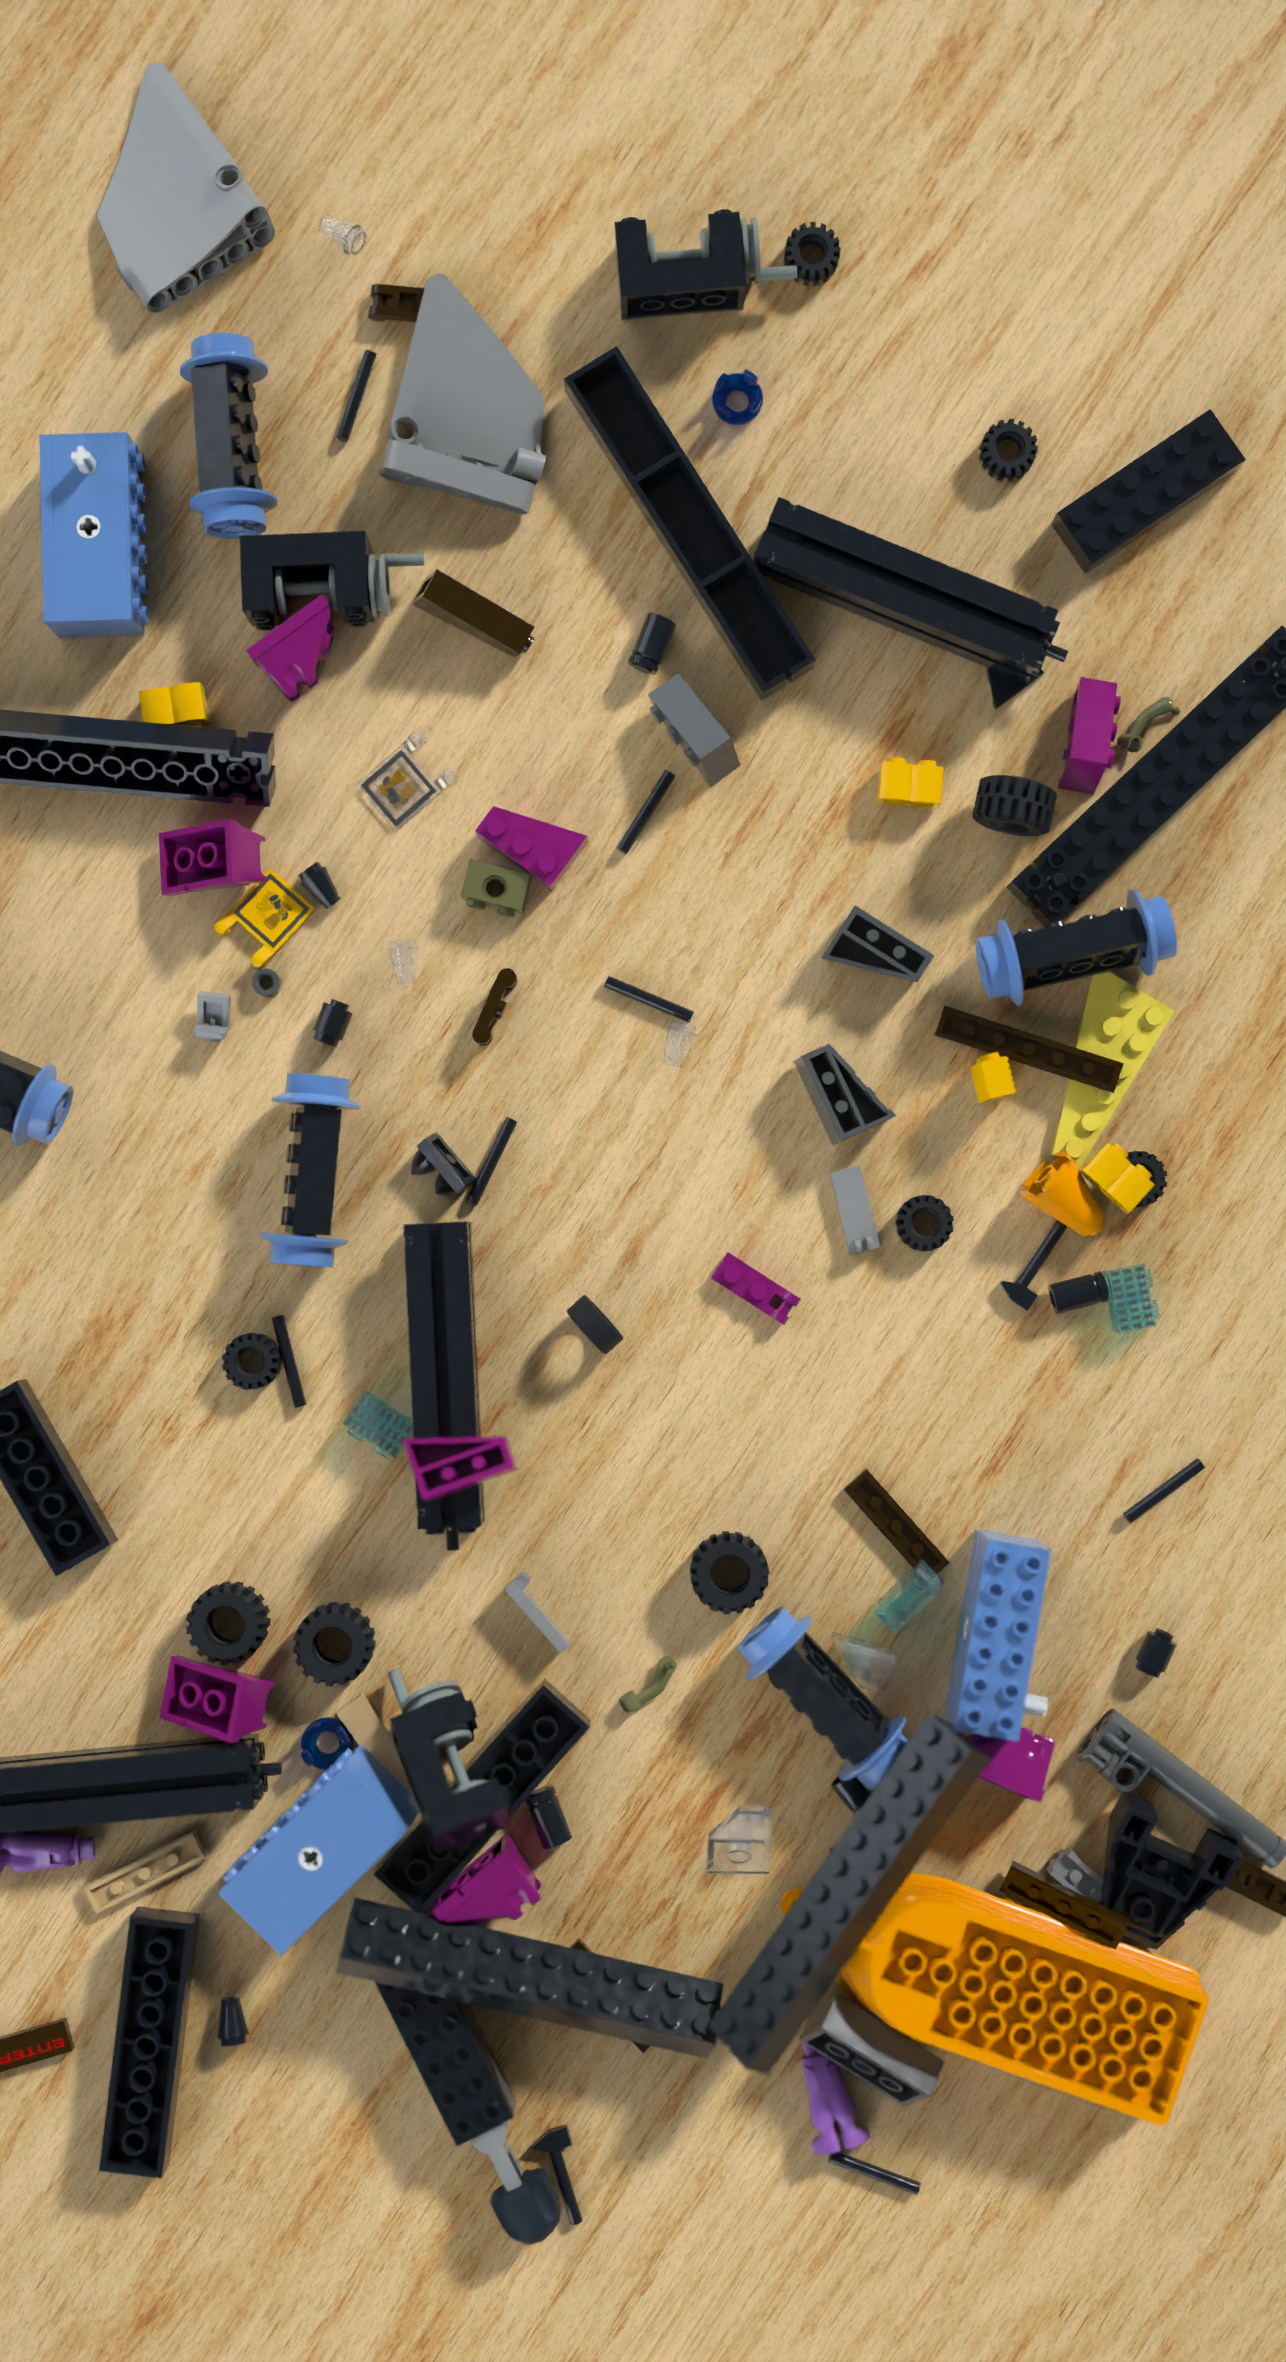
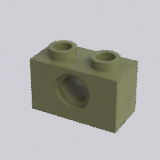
(482, 875)

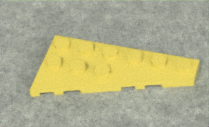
(1119, 1026)

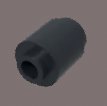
(332, 1022)
(1155, 1652)

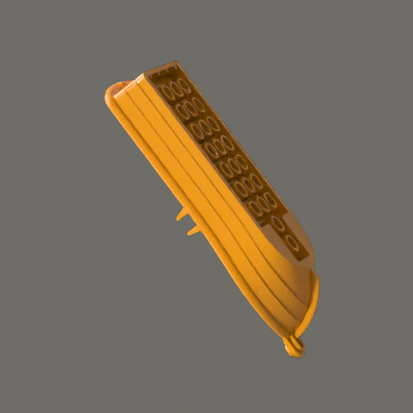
(1028, 1995)

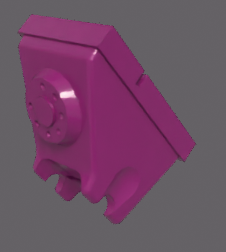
(296, 647)
(209, 857)
(214, 1699)
(1017, 1764)
(490, 1887)

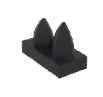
(437, 1155)

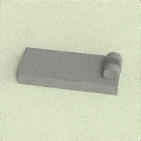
(854, 1210)
(535, 1612)
(1076, 1875)

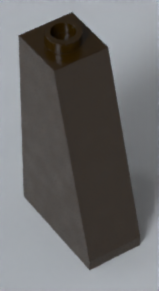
(473, 614)

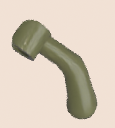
(1132, 739)
(664, 1671)

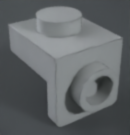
(213, 1016)

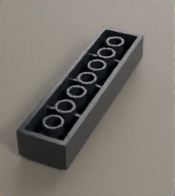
(519, 1759)
(149, 2042)

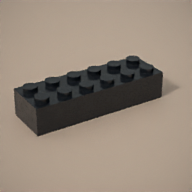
(1148, 491)
(47, 1483)

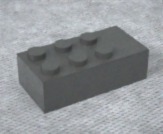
(871, 2050)

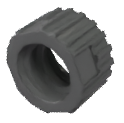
(276, 982)

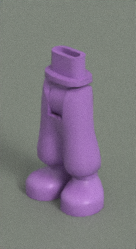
(37, 1851)
(830, 2103)

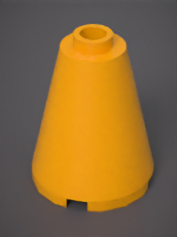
(1064, 1195)

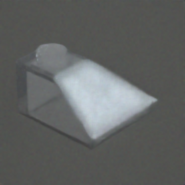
(867, 1662)
(741, 1842)

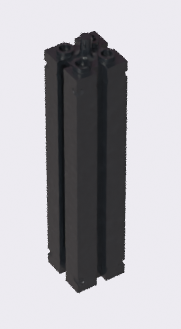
(907, 591)
(444, 1360)
(132, 1783)

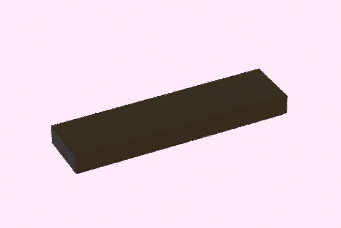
(894, 1522)
(1064, 1904)

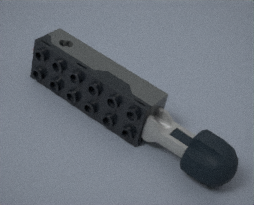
(473, 2102)

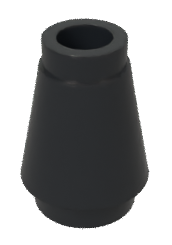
(319, 885)
(232, 2024)

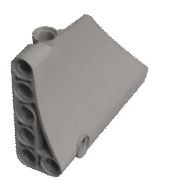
(177, 199)
(467, 409)

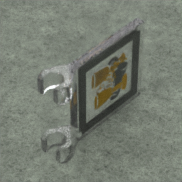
(401, 786)

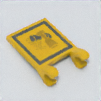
(269, 913)

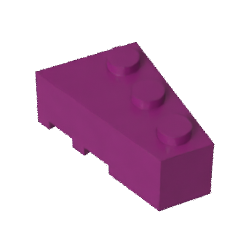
(1090, 735)
(531, 844)
(457, 1463)

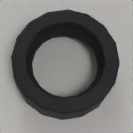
(594, 1324)

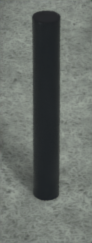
(356, 395)
(645, 812)
(648, 999)
(491, 1161)
(288, 1361)
(1163, 1490)
(874, 2172)

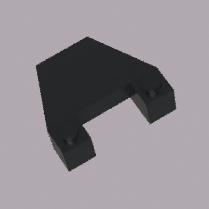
(1156, 1880)

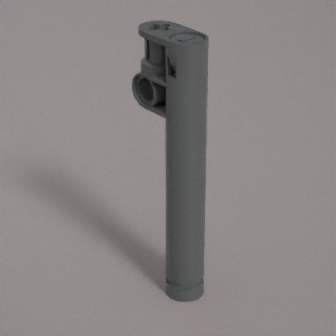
(1127, 1746)

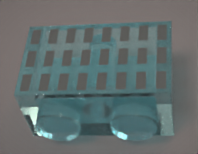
(1131, 1298)
(379, 1425)
(908, 1596)

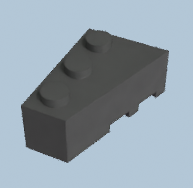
(694, 728)
(877, 947)
(839, 1095)

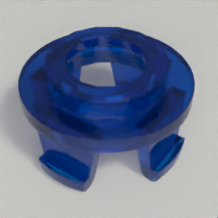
(742, 382)
(312, 1754)

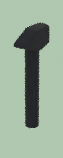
(1018, 1291)
(553, 2141)

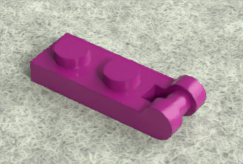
(754, 1287)

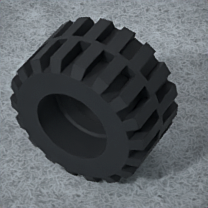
(1014, 805)
(737, 1598)
(206, 1637)
(322, 1667)

